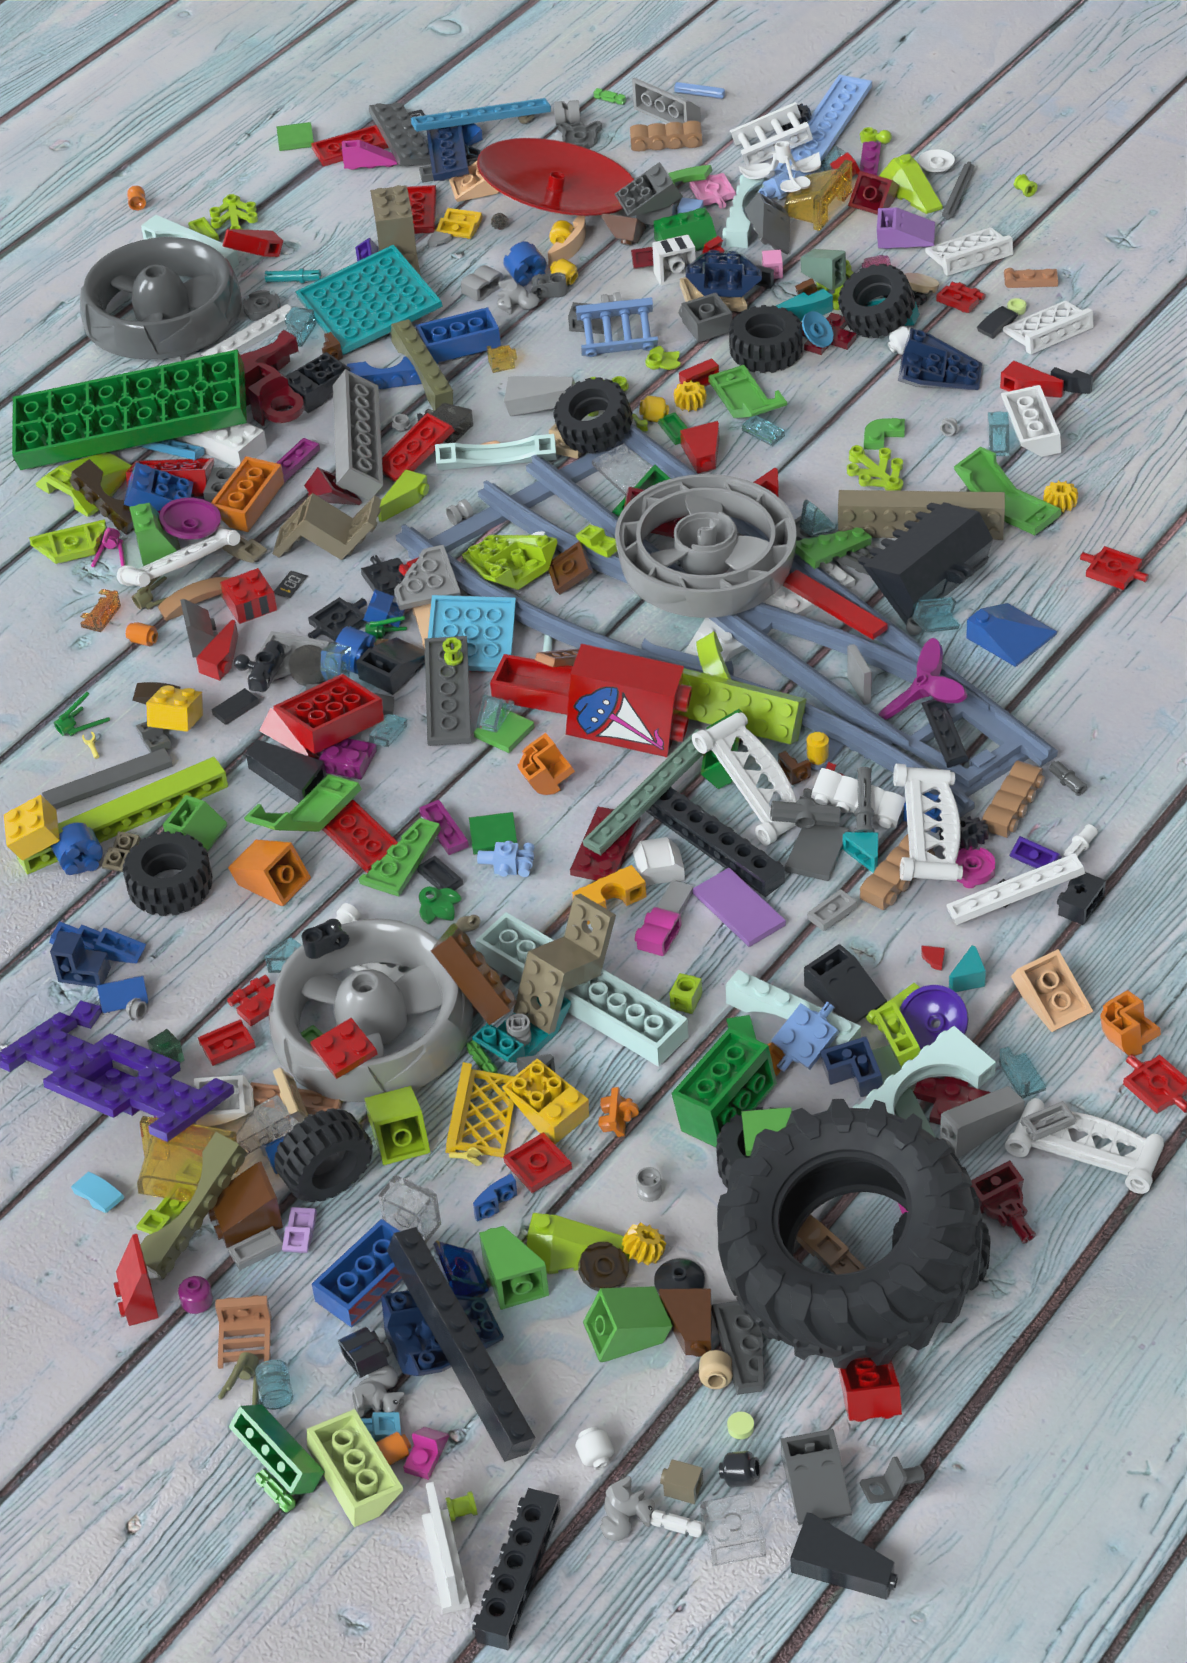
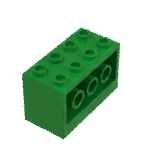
(723, 1083)

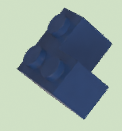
(76, 964)
(853, 1061)

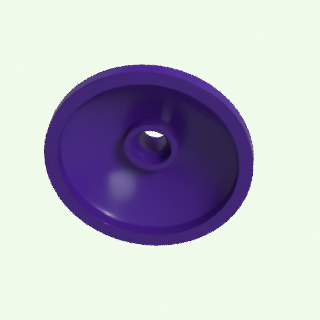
(930, 1005)

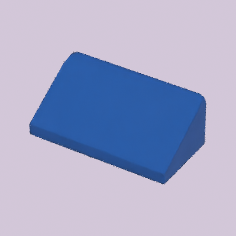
(471, 134)

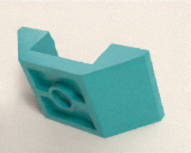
(510, 1049)

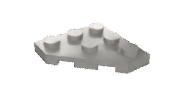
(427, 577)
(290, 643)

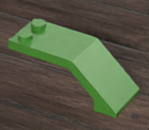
(742, 393)
(1022, 510)
(313, 811)

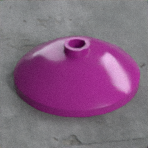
(190, 518)

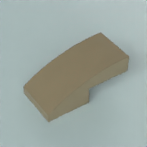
(246, 550)

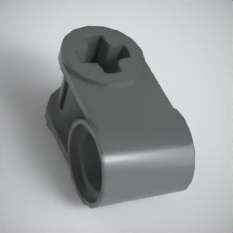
(550, 285)

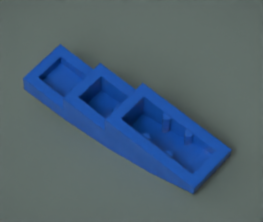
(117, 946)

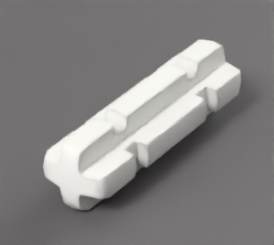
(677, 1523)

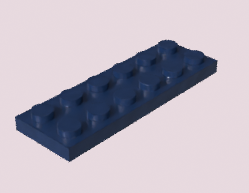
(447, 152)

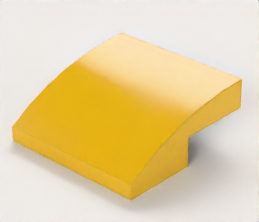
(460, 223)

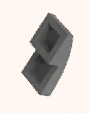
(153, 737)

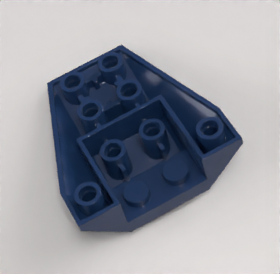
(723, 273)
(936, 364)
(413, 1339)

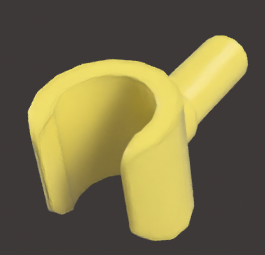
(91, 743)
(470, 1155)

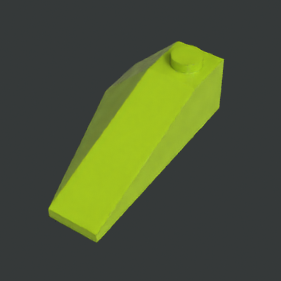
(912, 183)
(563, 1240)

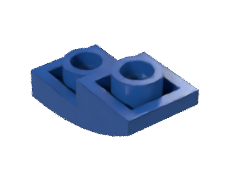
(488, 1201)

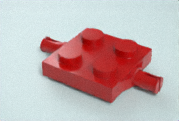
(1113, 567)
(1157, 1083)

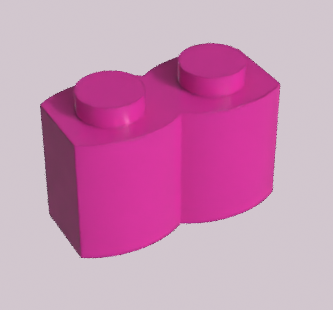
(658, 931)

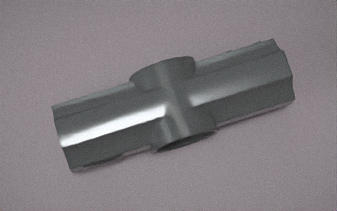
(805, 813)

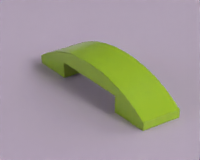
(710, 656)
(161, 1216)

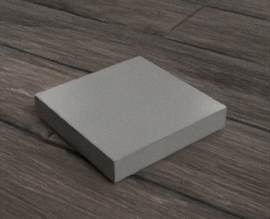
(859, 674)

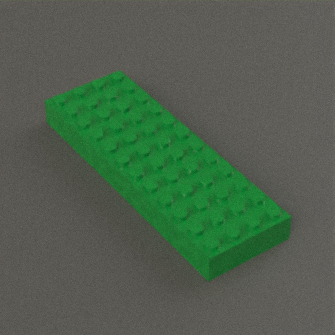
(129, 410)

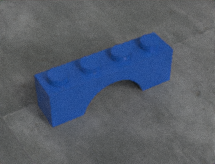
(396, 376)

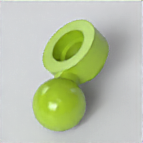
(870, 134)

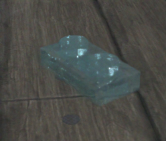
(763, 430)
(388, 730)

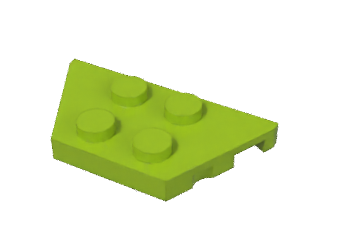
(70, 542)

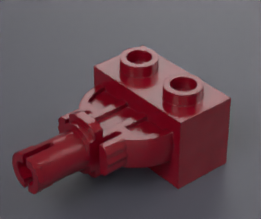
(1002, 1198)

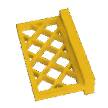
(461, 1113)

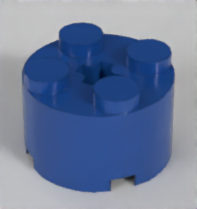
(524, 262)
(358, 641)
(78, 849)

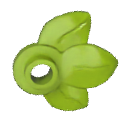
(659, 359)

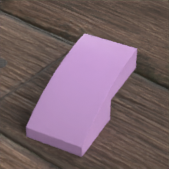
(299, 1230)

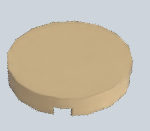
(922, 283)

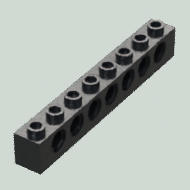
(718, 841)

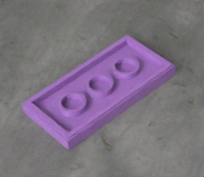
(739, 907)

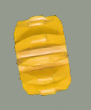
(690, 396)
(1061, 495)
(644, 1243)

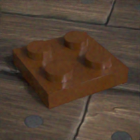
(569, 568)

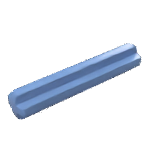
(699, 90)

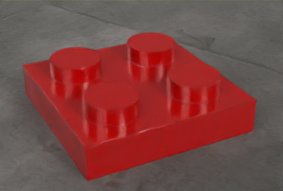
(343, 1048)
(537, 1162)

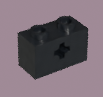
(1081, 897)

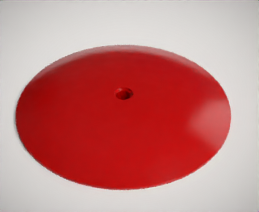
(554, 176)

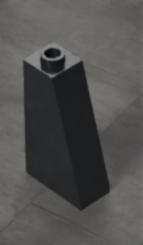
(285, 769)
(841, 1560)

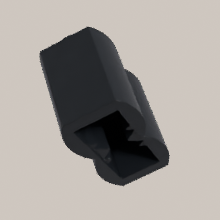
(364, 1351)

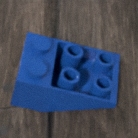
(155, 487)

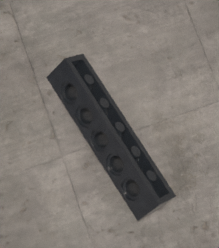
(501, 1629)

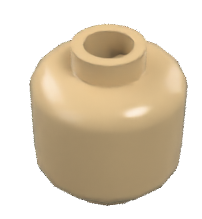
(715, 1369)

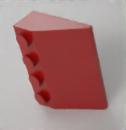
(192, 470)
(330, 712)

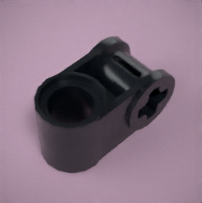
(322, 939)

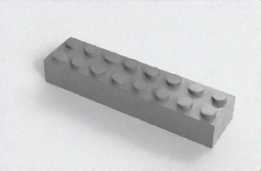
(357, 435)

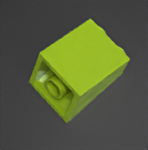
(397, 1125)

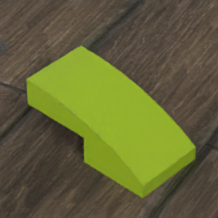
(597, 541)

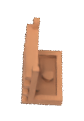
(241, 1318)

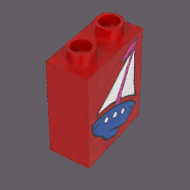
(627, 700)

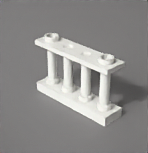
(764, 150)

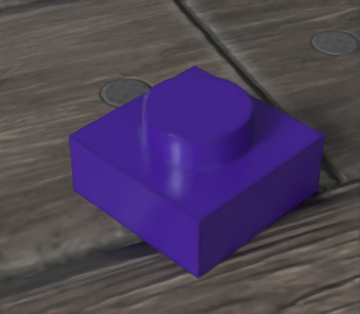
(86, 1014)

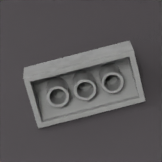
(663, 104)

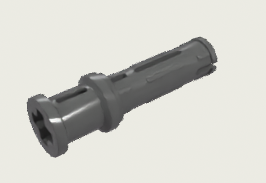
(864, 811)

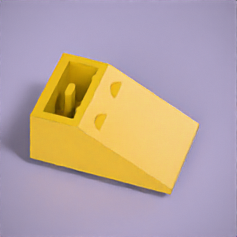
(547, 1100)

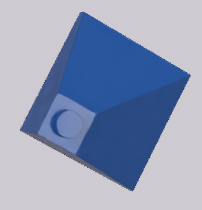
(1008, 632)

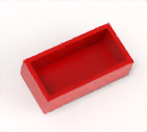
(532, 684)

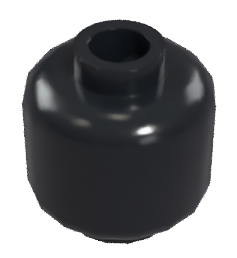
(739, 1469)

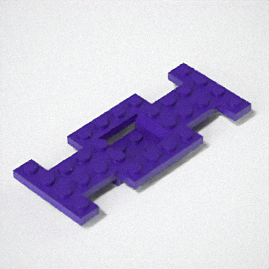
(88, 1077)

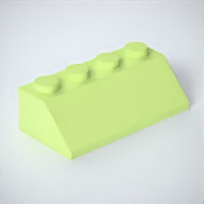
(353, 1466)

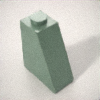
(825, 267)

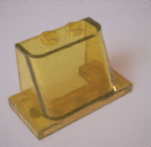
(813, 202)
(174, 1166)

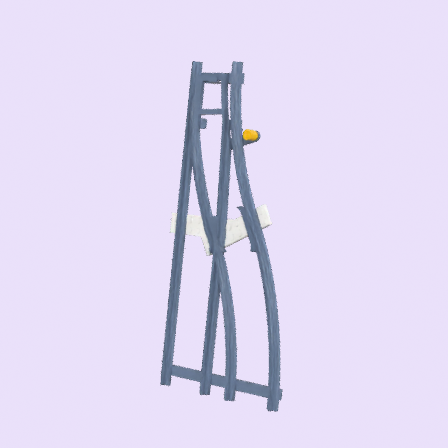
(749, 630)

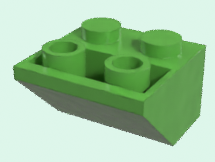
(197, 820)

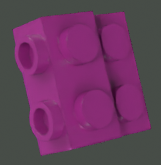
(348, 758)

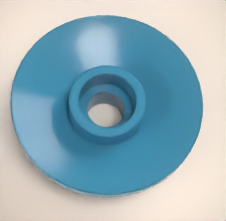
(817, 329)

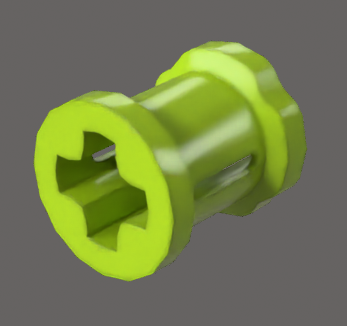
(1028, 187)
(449, 651)
(461, 1506)

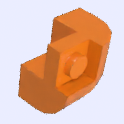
(544, 766)
(1126, 1024)

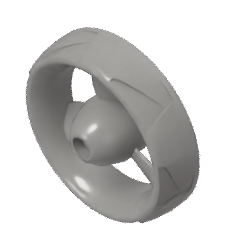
(707, 545)
(375, 1006)

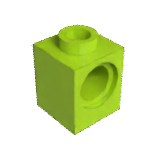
(685, 993)

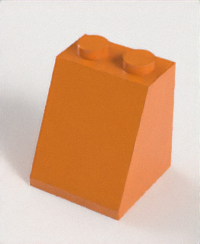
(270, 870)

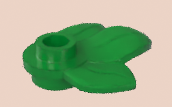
(439, 906)

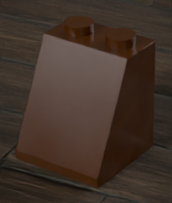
(246, 1207)

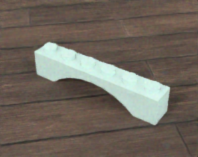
(737, 225)
(161, 227)
(468, 455)
(755, 995)

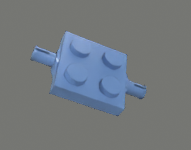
(804, 1036)

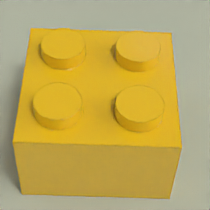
(174, 708)
(31, 827)

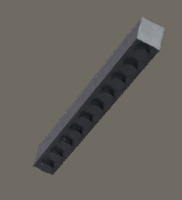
(461, 1344)

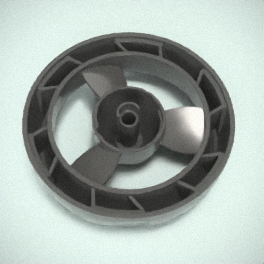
(160, 298)

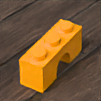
(624, 885)

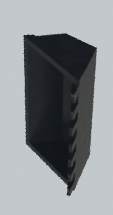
(929, 556)

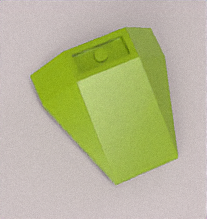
(113, 476)
(512, 558)

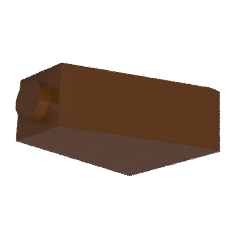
(690, 1318)

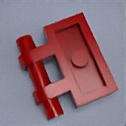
(960, 296)
(258, 1006)

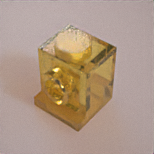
(501, 358)

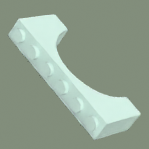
(948, 1056)

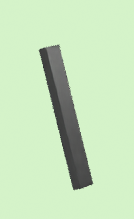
(108, 779)

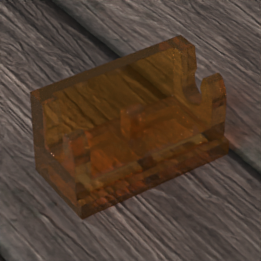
(102, 612)

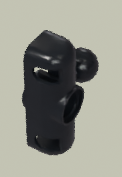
(264, 668)

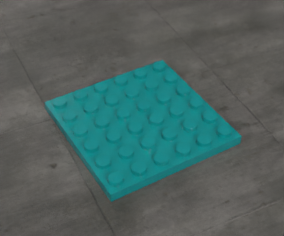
(368, 298)

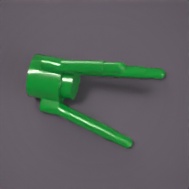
(378, 630)
(66, 721)

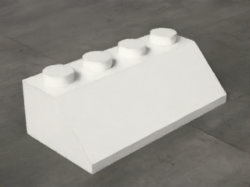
(1033, 420)

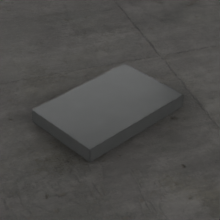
(816, 851)

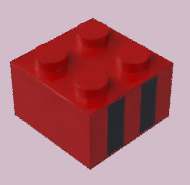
(248, 596)

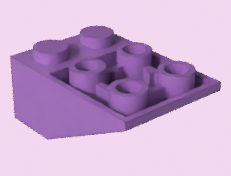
(903, 229)

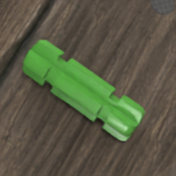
(609, 96)
(481, 1057)
(275, 1490)

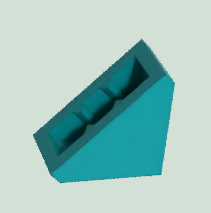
(862, 847)
(968, 973)

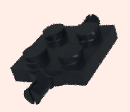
(383, 575)
(335, 617)

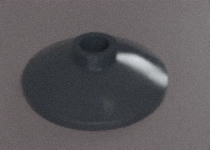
(691, 1277)

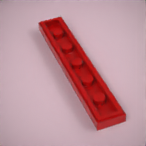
(835, 604)

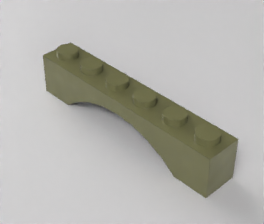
(411, 345)
(220, 1162)

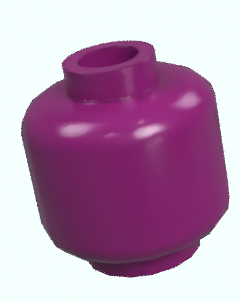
(195, 1294)

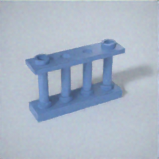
(624, 310)

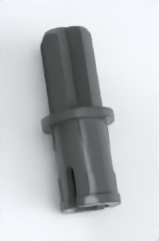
(1068, 778)

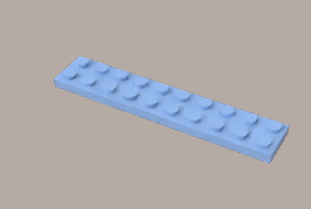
(830, 118)

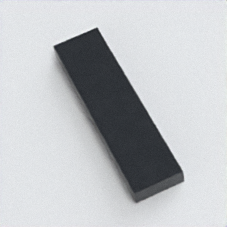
(945, 732)

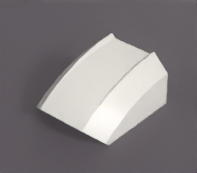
(659, 861)
(234, 1106)

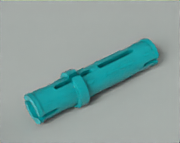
(293, 275)

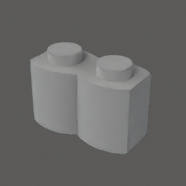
(481, 283)

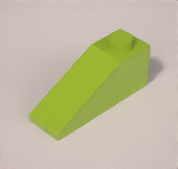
(404, 494)
(897, 1033)

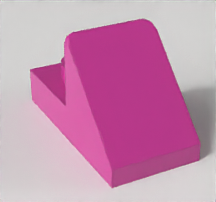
(425, 1452)

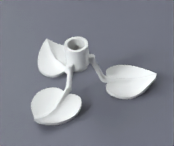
(784, 155)

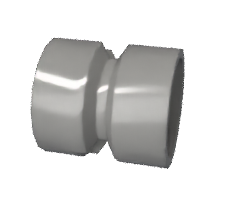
(567, 112)

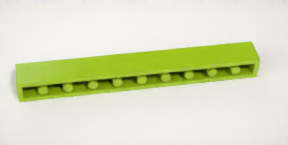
(140, 806)

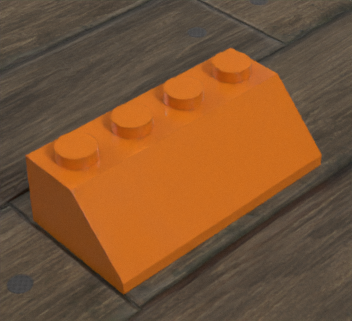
(248, 492)

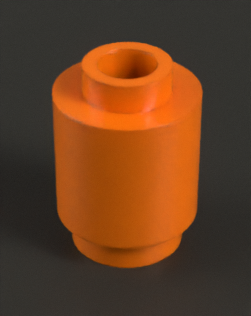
(141, 633)
(394, 1447)

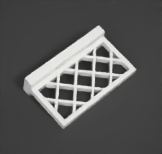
(971, 251)
(1050, 329)
(444, 1556)

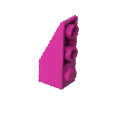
(362, 154)

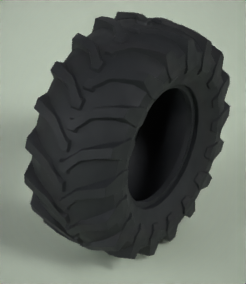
(864, 1310)

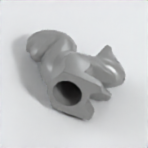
(514, 294)
(373, 1394)
(622, 1504)

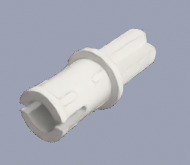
(1081, 841)

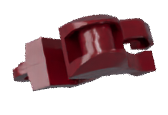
(266, 386)

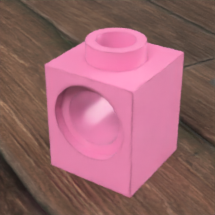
(773, 260)

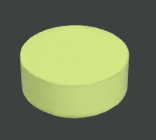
(1017, 305)
(740, 1425)

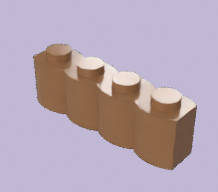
(662, 136)
(1013, 797)
(885, 883)

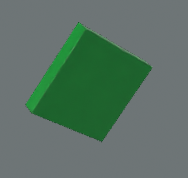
(490, 829)

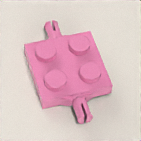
(713, 190)

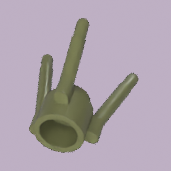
(144, 596)
(244, 1370)

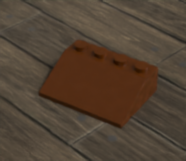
(473, 974)

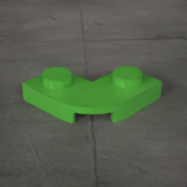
(881, 428)

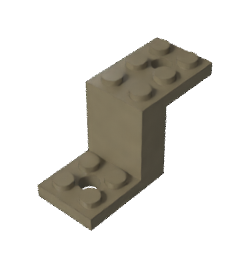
(395, 221)
(327, 526)
(564, 963)

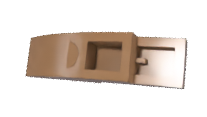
(827, 1247)

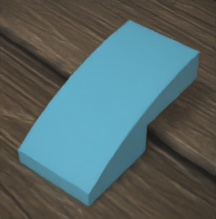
(98, 1192)
(382, 1424)

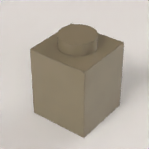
(682, 1481)

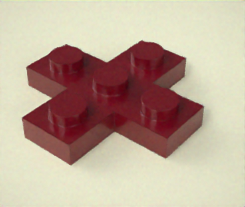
(841, 337)
(945, 1094)

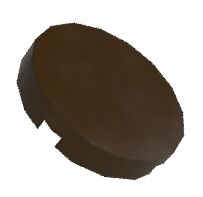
(603, 1266)

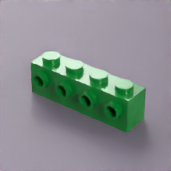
(276, 1449)

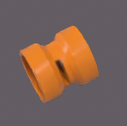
(136, 198)

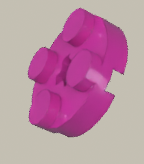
(982, 872)

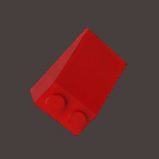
(135, 1286)
(870, 1390)

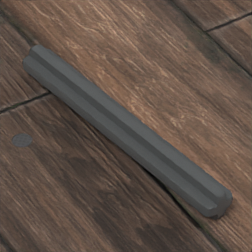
(958, 190)

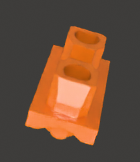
(619, 1110)

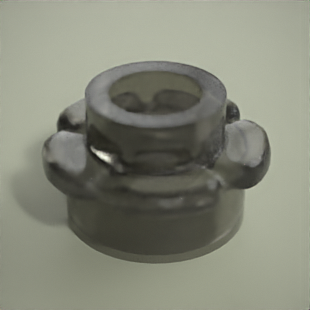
(499, 221)

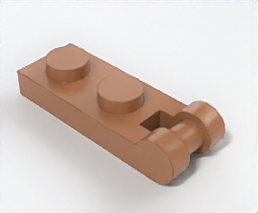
(1030, 278)

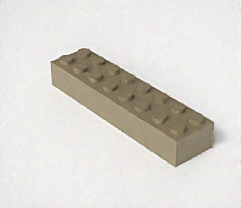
(886, 511)

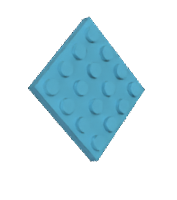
(484, 621)

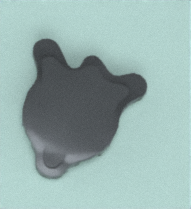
(580, 134)

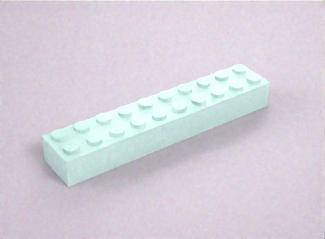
(602, 1002)

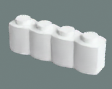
(842, 791)

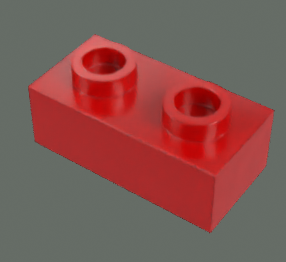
(699, 372)

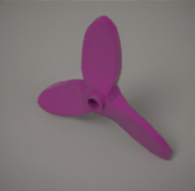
(927, 682)

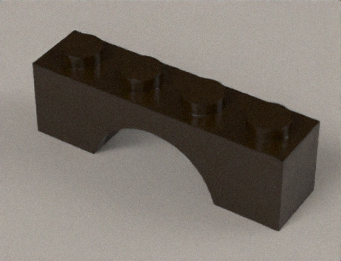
(87, 481)

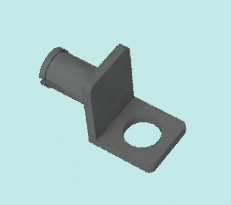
(892, 1481)

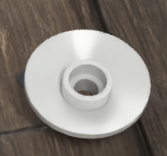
(936, 160)

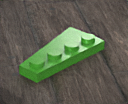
(828, 546)
(402, 860)

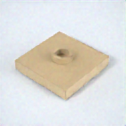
(290, 1094)

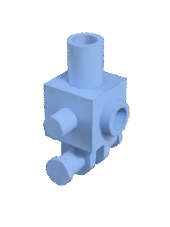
(772, 185)
(508, 858)

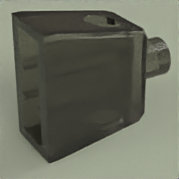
(456, 416)

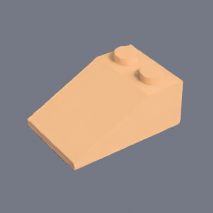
(471, 185)
(1052, 991)

